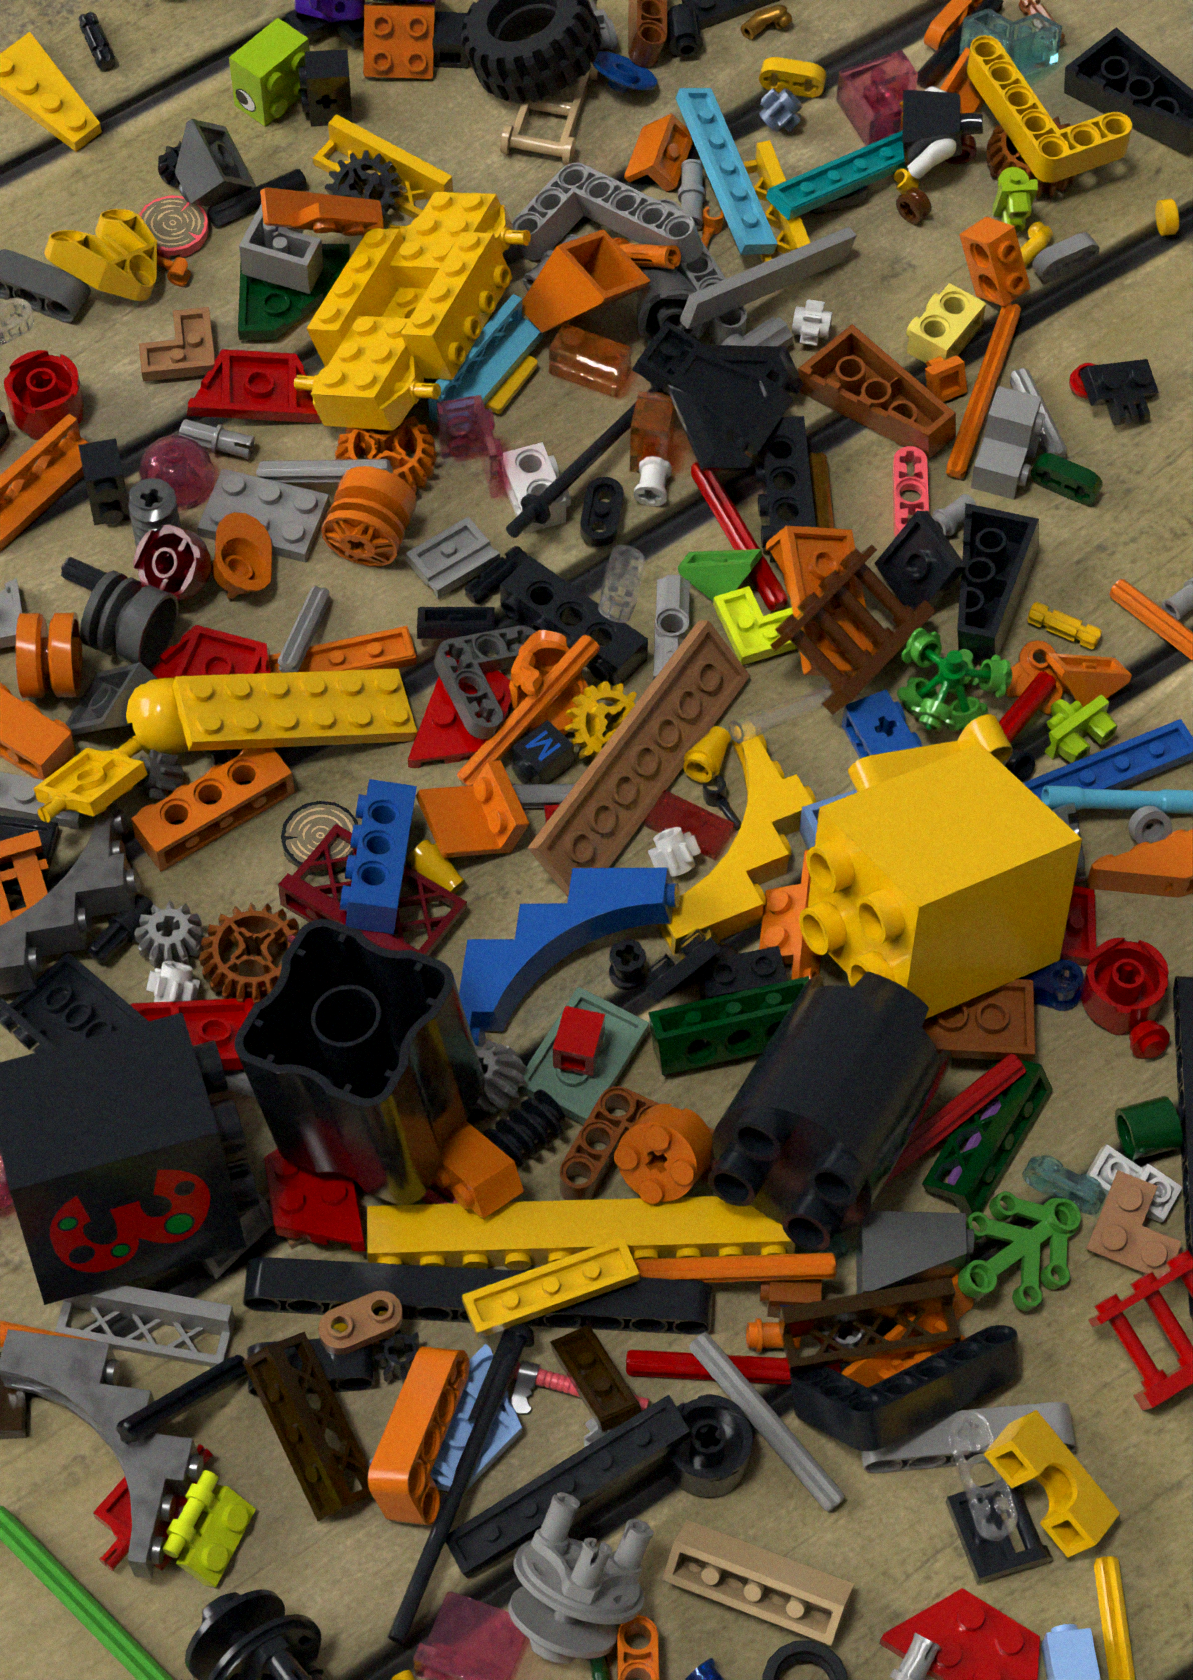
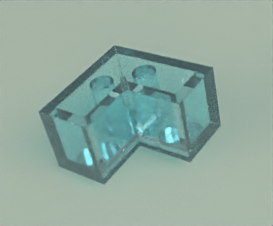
(1029, 41)

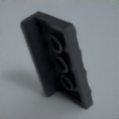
(66, 1008)

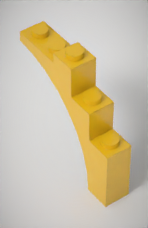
(731, 893)

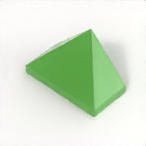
(718, 570)

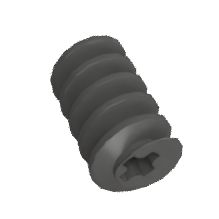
(151, 506)

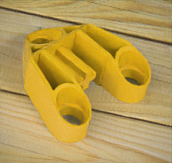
(113, 258)

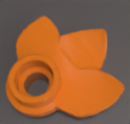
(1027, 669)

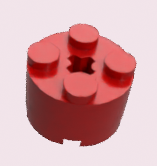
(42, 392)
(1124, 984)

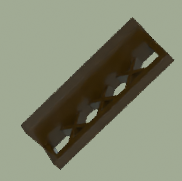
(867, 1309)
(303, 1427)

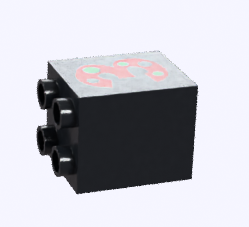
(122, 1157)

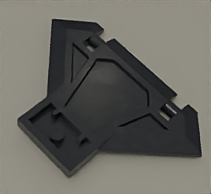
(721, 393)

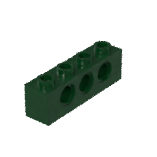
(720, 1026)

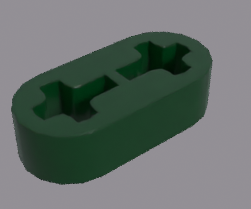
(1066, 478)

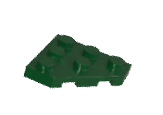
(272, 309)

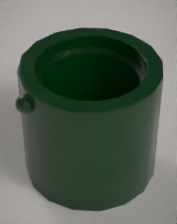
(1148, 1128)

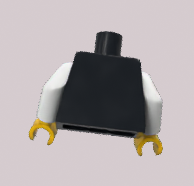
(932, 132)

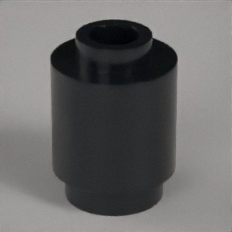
(683, 31)

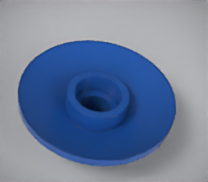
(624, 73)

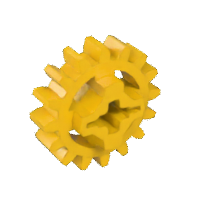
(590, 717)

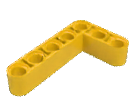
(1045, 149)

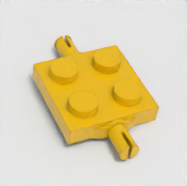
(90, 781)

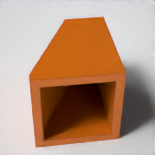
(581, 280)

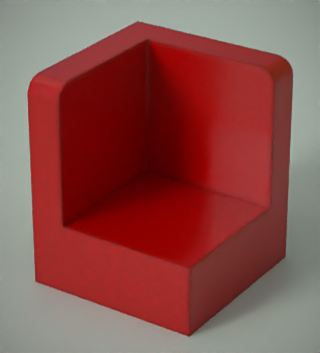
(578, 1040)

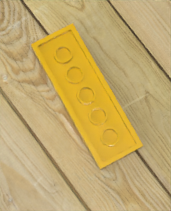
(293, 709)

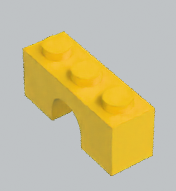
(1077, 1506)

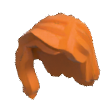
(532, 664)

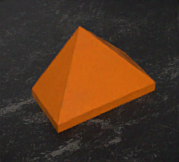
(1089, 675)

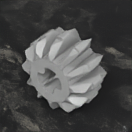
(156, 928)
(502, 1076)

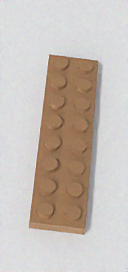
(641, 757)

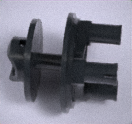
(253, 1641)

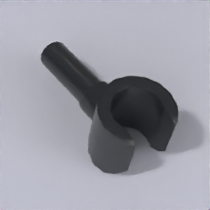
(718, 799)

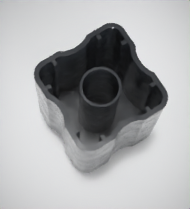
(361, 1060)

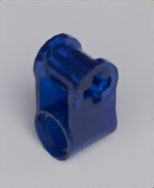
(1048, 984)

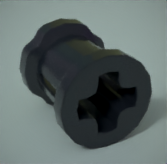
(623, 953)

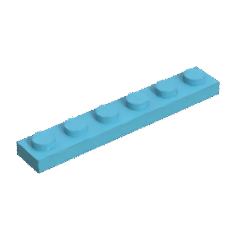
(726, 171)

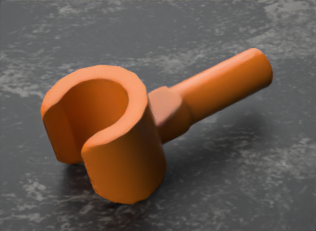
(711, 225)
(177, 270)

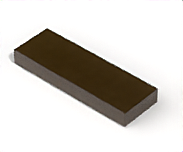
(595, 1378)

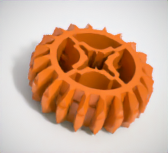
(392, 446)

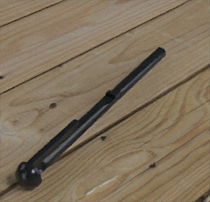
(483, 1417)

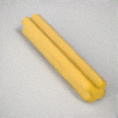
(1113, 1618)

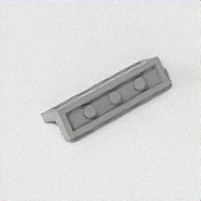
(159, 1310)

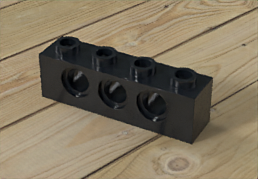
(788, 473)
(535, 584)

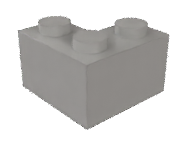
(281, 255)
(1008, 442)

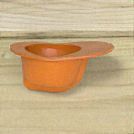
(242, 555)

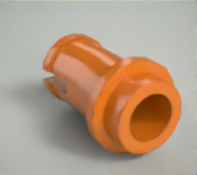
(765, 1335)

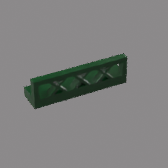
(998, 1144)

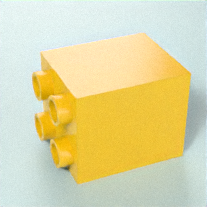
(941, 880)

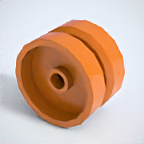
(49, 655)

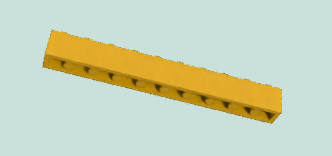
(551, 1230)

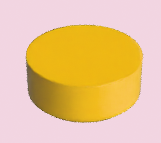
(1167, 217)

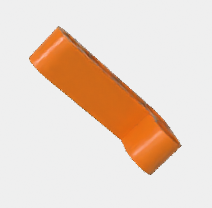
(414, 1434)

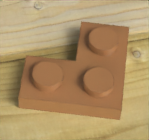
(187, 354)
(1120, 1228)

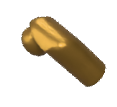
(762, 18)

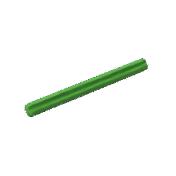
(78, 1600)

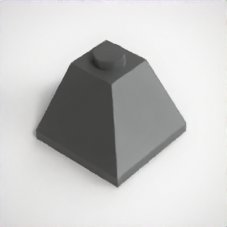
(210, 165)
(106, 700)

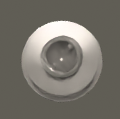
(574, 1588)

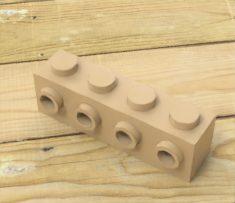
(758, 1582)

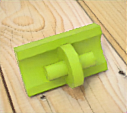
(1014, 197)
(1073, 723)

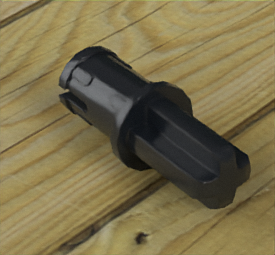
(120, 930)

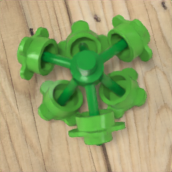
(953, 674)

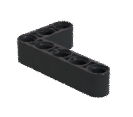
(911, 1398)

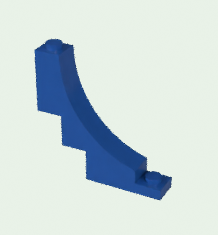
(598, 904)

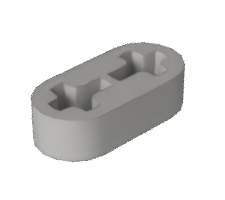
(1065, 257)

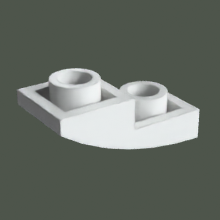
(1109, 1161)

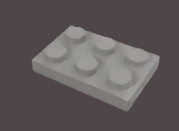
(287, 511)

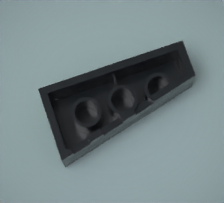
(1128, 80)
(998, 559)

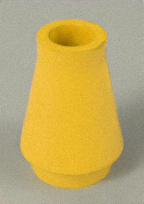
(707, 755)
(429, 862)

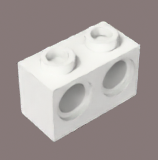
(519, 482)

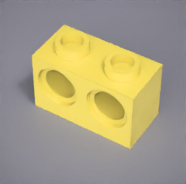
(946, 324)

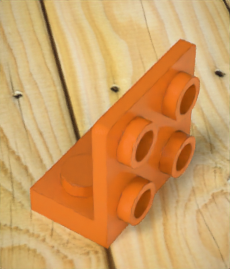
(398, 40)
(475, 817)

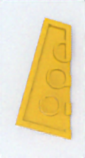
(44, 94)

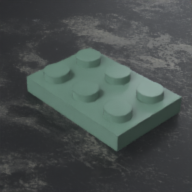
(576, 1091)

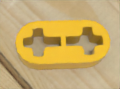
(793, 76)

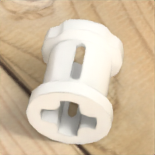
(652, 482)

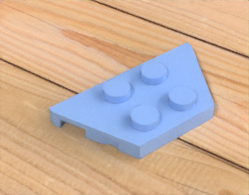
(502, 1434)

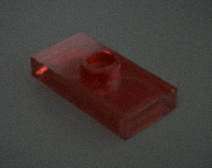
(708, 828)

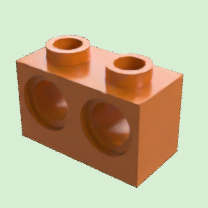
(995, 261)

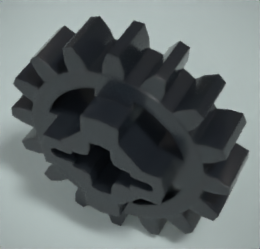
(380, 187)

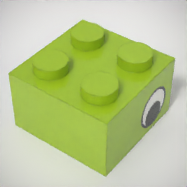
(268, 71)

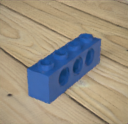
(379, 857)

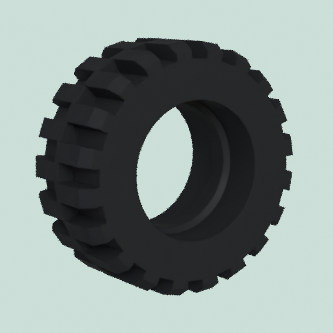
(536, 65)

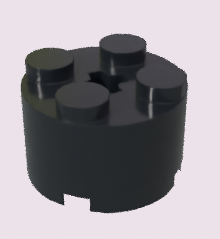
(721, 1466)

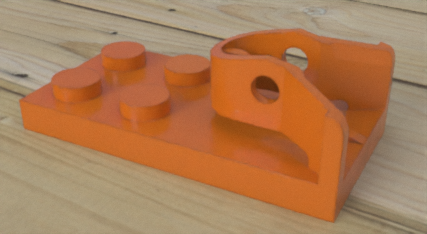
(805, 559)

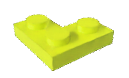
(747, 627)

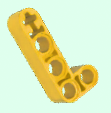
(885, 766)

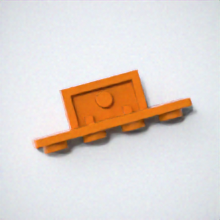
(320, 212)
(782, 926)
(876, 1369)

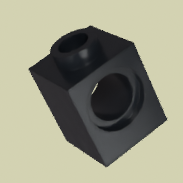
(447, 41)

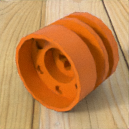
(369, 516)

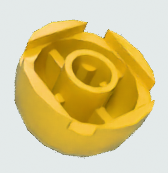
(156, 717)

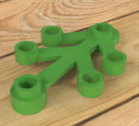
(1024, 1244)

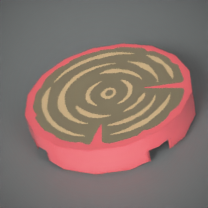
(176, 225)

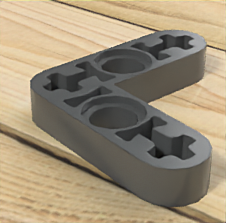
(471, 670)

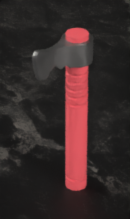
(530, 1374)

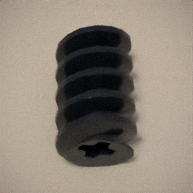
(528, 1127)

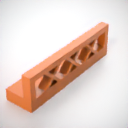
(39, 485)

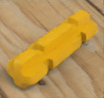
(1064, 625)

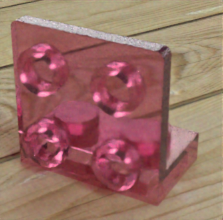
(467, 429)
(469, 1643)

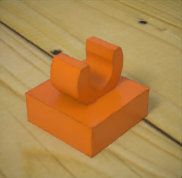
(946, 377)

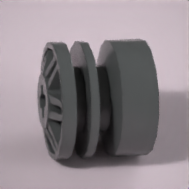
(129, 619)

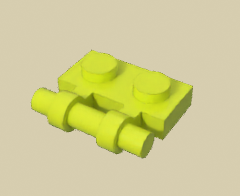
(216, 1533)

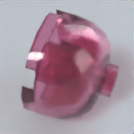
(182, 465)

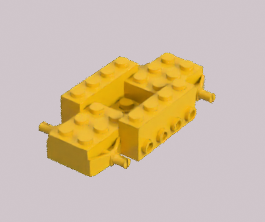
(409, 310)

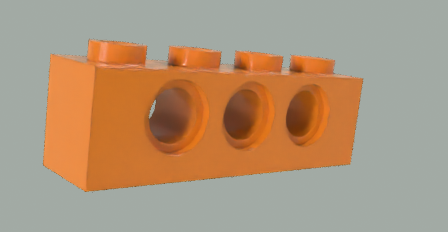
(204, 823)

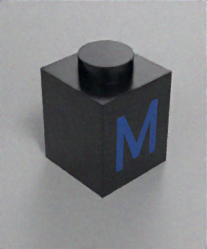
(542, 755)

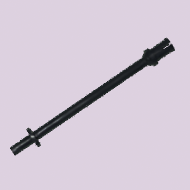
(536, 507)

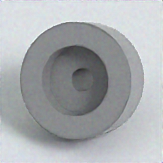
(1149, 825)

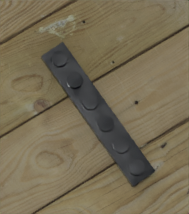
(581, 1475)

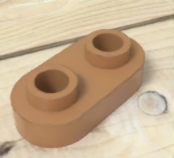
(362, 1323)

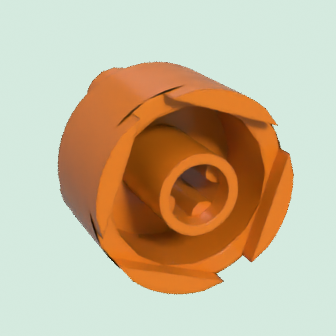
(664, 1153)

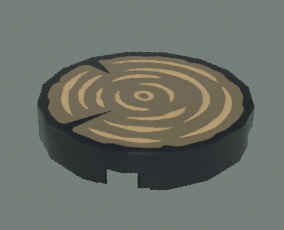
(308, 827)

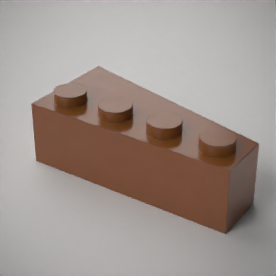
(877, 392)

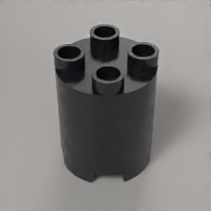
(828, 1108)

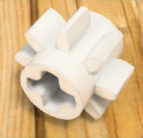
(812, 322)
(674, 851)
(173, 982)

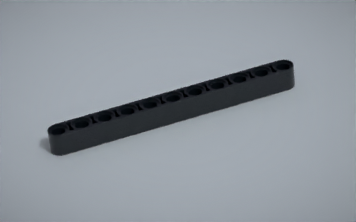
(437, 1293)

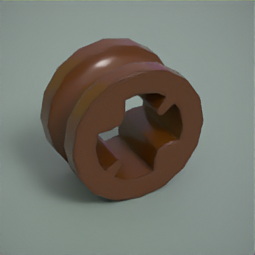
(913, 205)

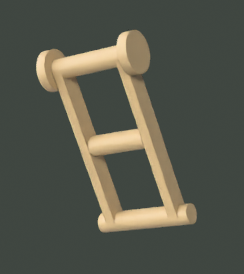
(565, 148)

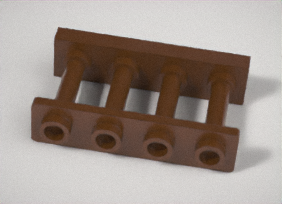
(885, 641)

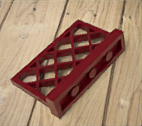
(314, 903)

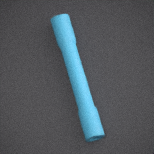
(1167, 799)

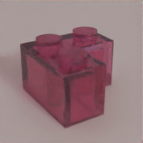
(873, 93)

